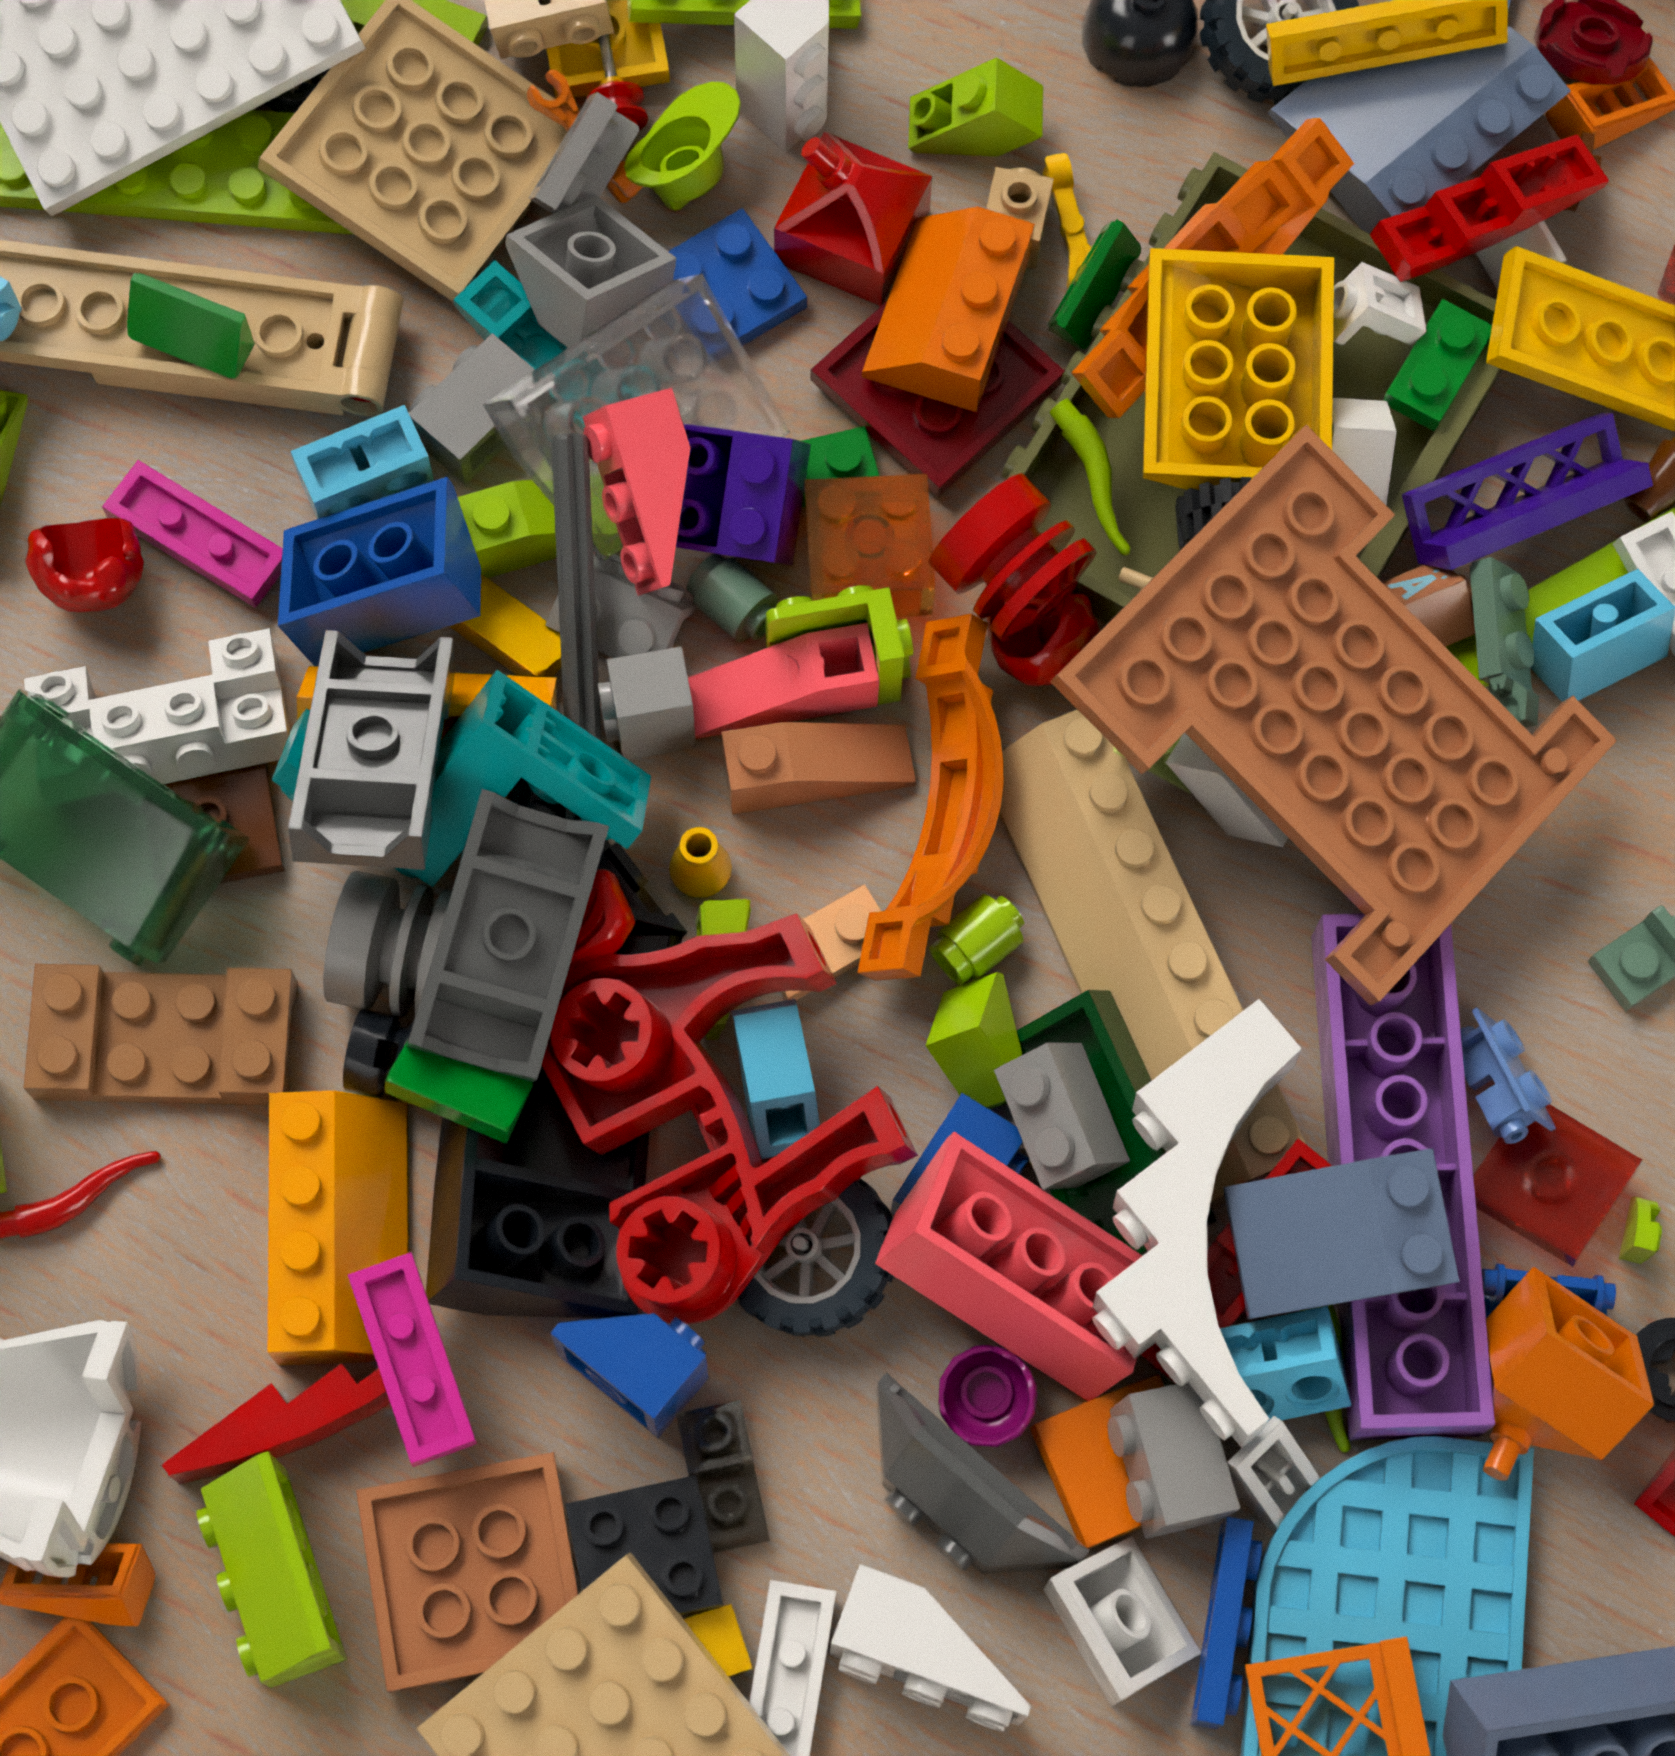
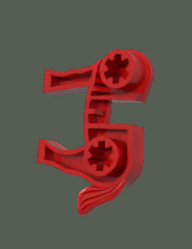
(633, 1059)

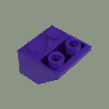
(742, 494)

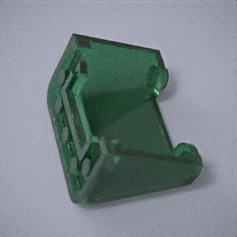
(105, 831)

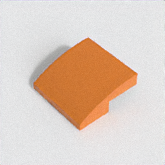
(1086, 1469)

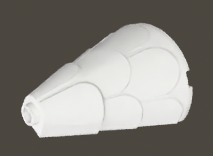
(65, 1443)

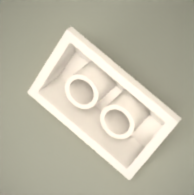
(783, 67)

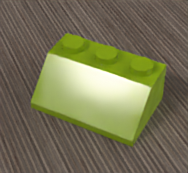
(269, 1572)

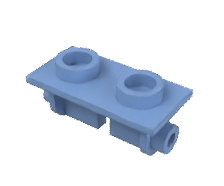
(1517, 1095)

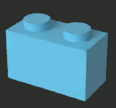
(1602, 636)

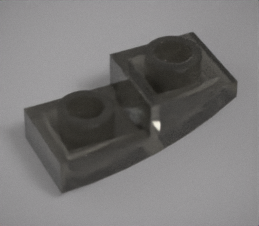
(722, 1459)

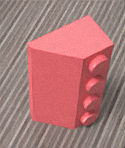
(1010, 1264)

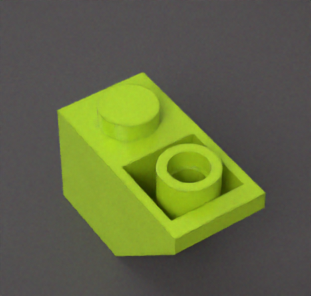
(977, 112)

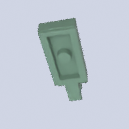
(1502, 637)

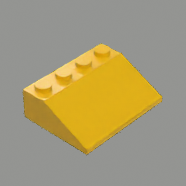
(1234, 361)

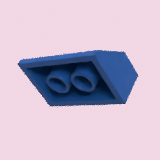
(380, 571)

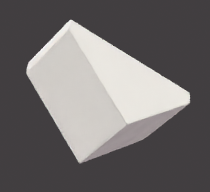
(1365, 440)
(1271, 1473)

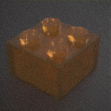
(873, 536)

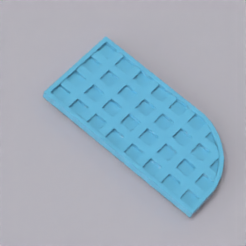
(1385, 1551)

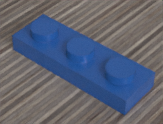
(1226, 1624)

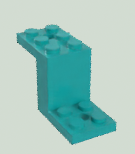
(493, 745)

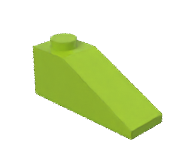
(510, 526)

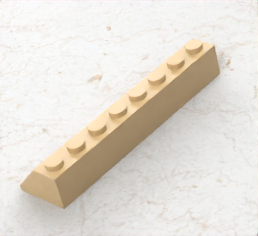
(1127, 913)

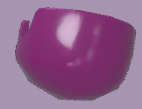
(987, 1395)

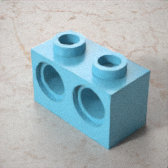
(363, 463)
(1291, 1363)

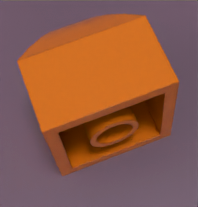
(1560, 1375)

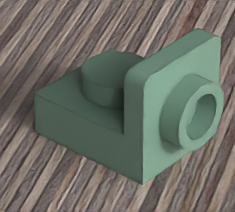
(1639, 959)

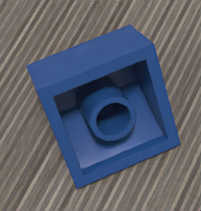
(637, 1363)

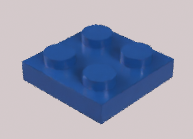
(742, 274)

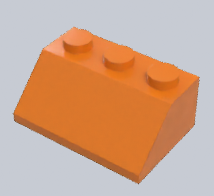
(951, 305)

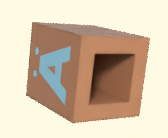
(1437, 600)

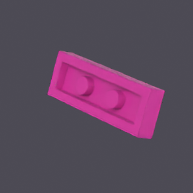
(196, 533)
(412, 1359)

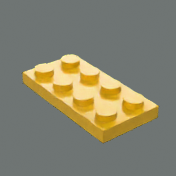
(1585, 337)

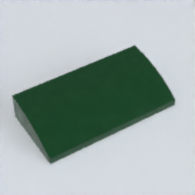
(1120, 1072)

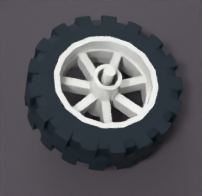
(1239, 55)

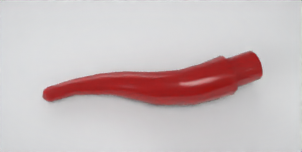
(54, 1212)

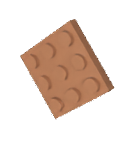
(464, 1566)

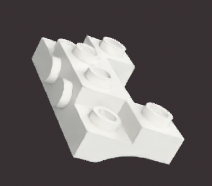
(189, 724)

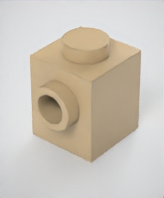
(1023, 196)

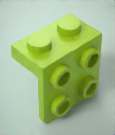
(852, 606)

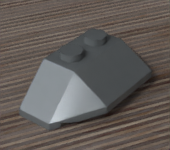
(961, 1494)

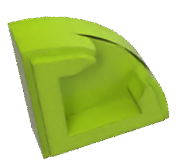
(1641, 1232)

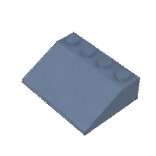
(1423, 120)

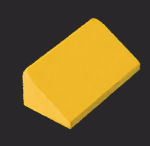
(512, 634)

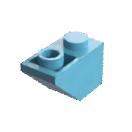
(775, 1075)

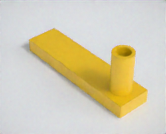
(1381, 36)

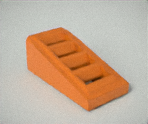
(1579, 114)
(115, 1599)

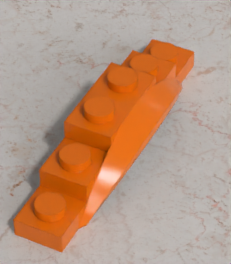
(1255, 216)
(960, 802)

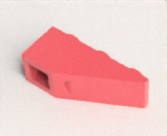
(643, 472)
(788, 682)

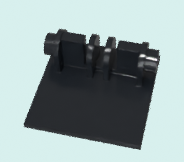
(663, 1532)

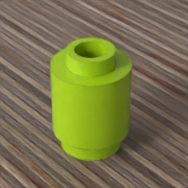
(978, 938)

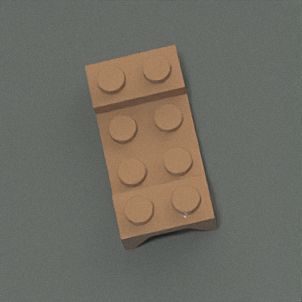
(159, 1035)

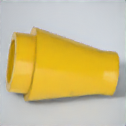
(704, 874)

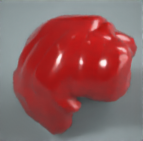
(85, 563)
(1047, 646)

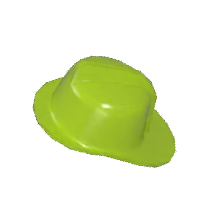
(683, 148)

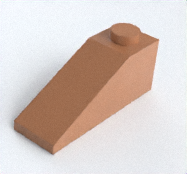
(813, 763)

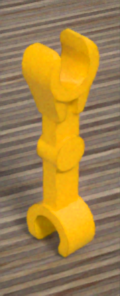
(1071, 221)

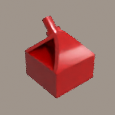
(851, 217)

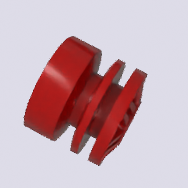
(1002, 546)

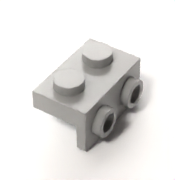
(631, 622)

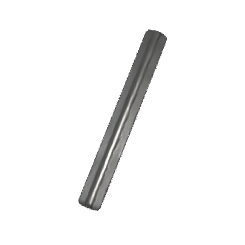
(576, 580)

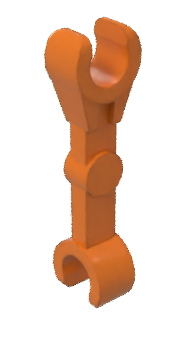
(564, 112)

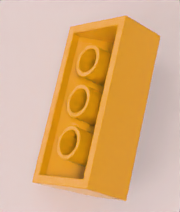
(331, 1211)

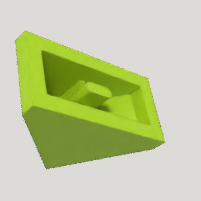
(975, 1036)

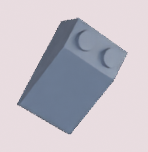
(1341, 1234)

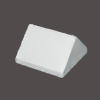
(1121, 1620)

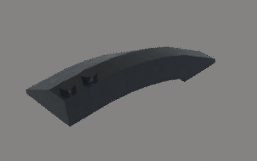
(530, 1218)

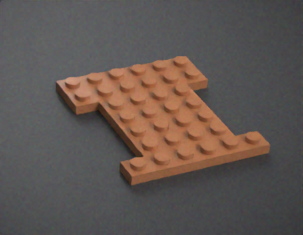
(1331, 708)

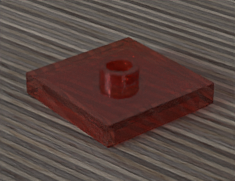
(1554, 1184)

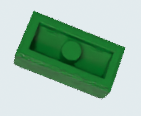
(1095, 284)
(188, 326)
(459, 1091)

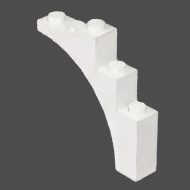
(1167, 1292)

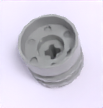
(380, 943)

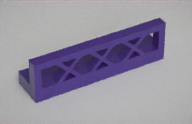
(1535, 510)

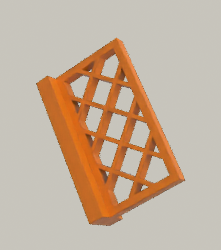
(1393, 1690)

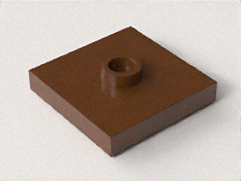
(245, 802)

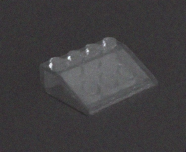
(660, 343)

